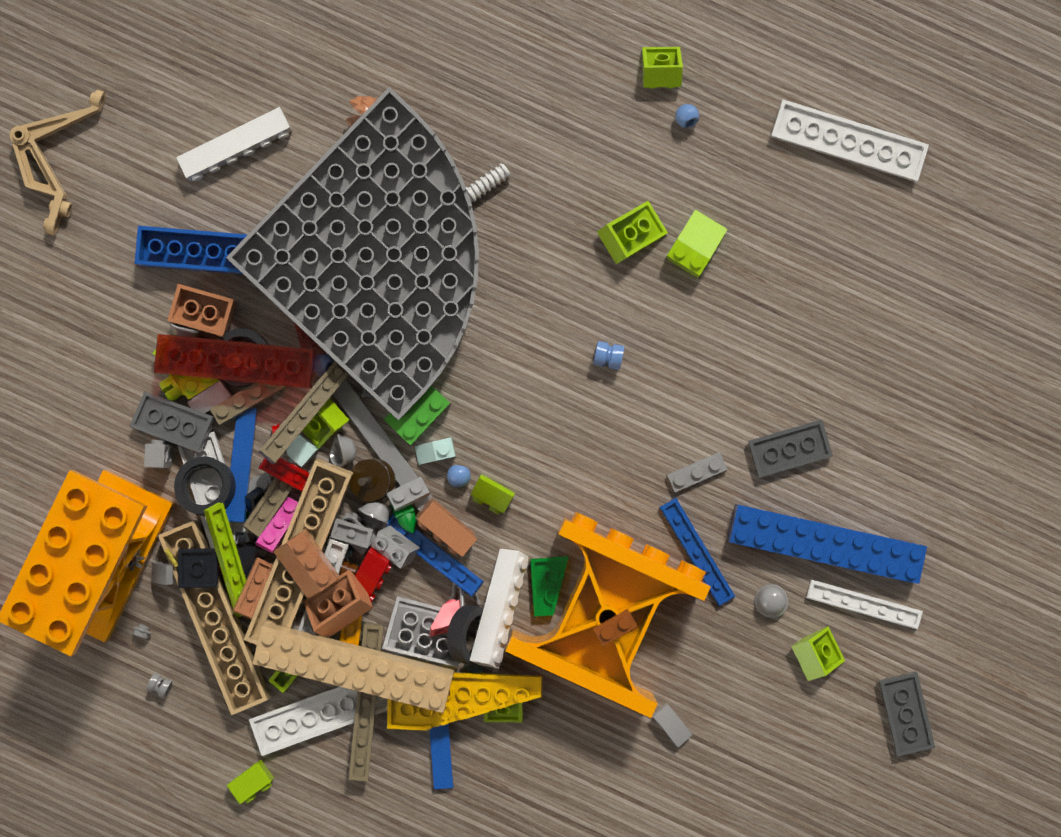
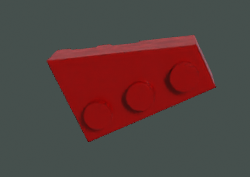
(372, 571)

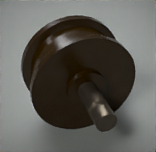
(372, 479)

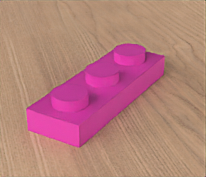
(277, 526)

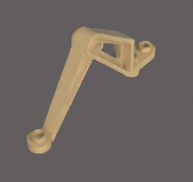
(39, 130)

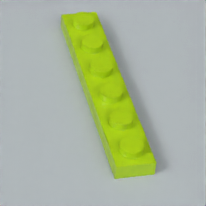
(226, 551)

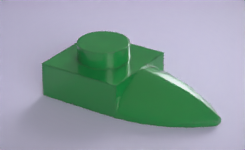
(405, 518)

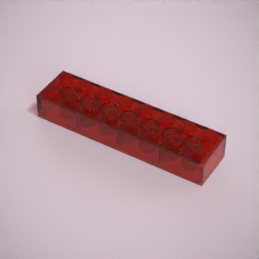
(234, 361)

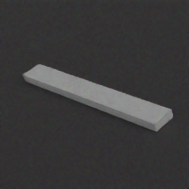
(376, 436)

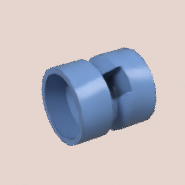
(608, 355)

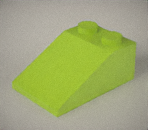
(632, 232)
(696, 244)

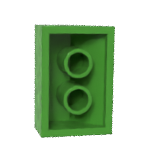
(419, 416)

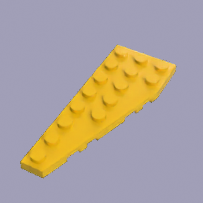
(468, 697)

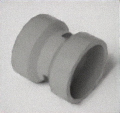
(159, 685)

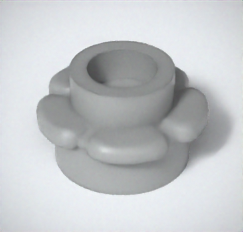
(142, 631)

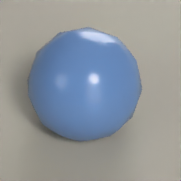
(687, 115)
(322, 363)
(458, 476)

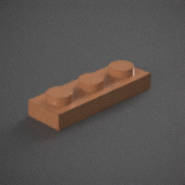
(253, 588)

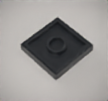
(198, 568)

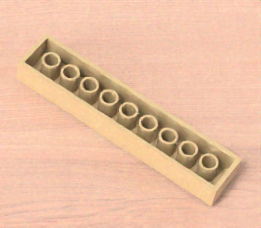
(317, 514)
(218, 628)
(353, 667)

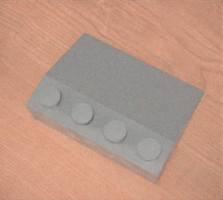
(410, 636)

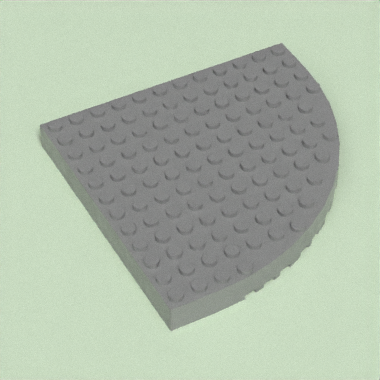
(374, 254)

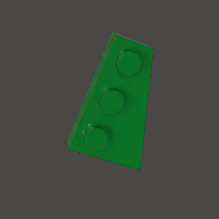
(546, 583)

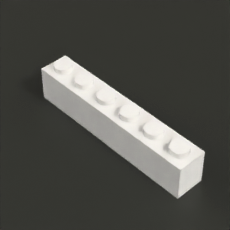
(234, 144)
(499, 608)

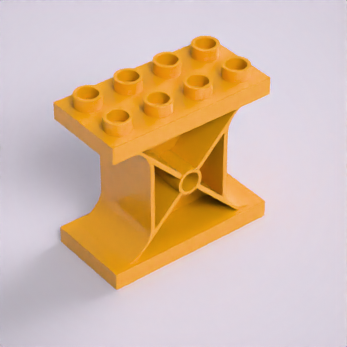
(80, 560)
(613, 580)

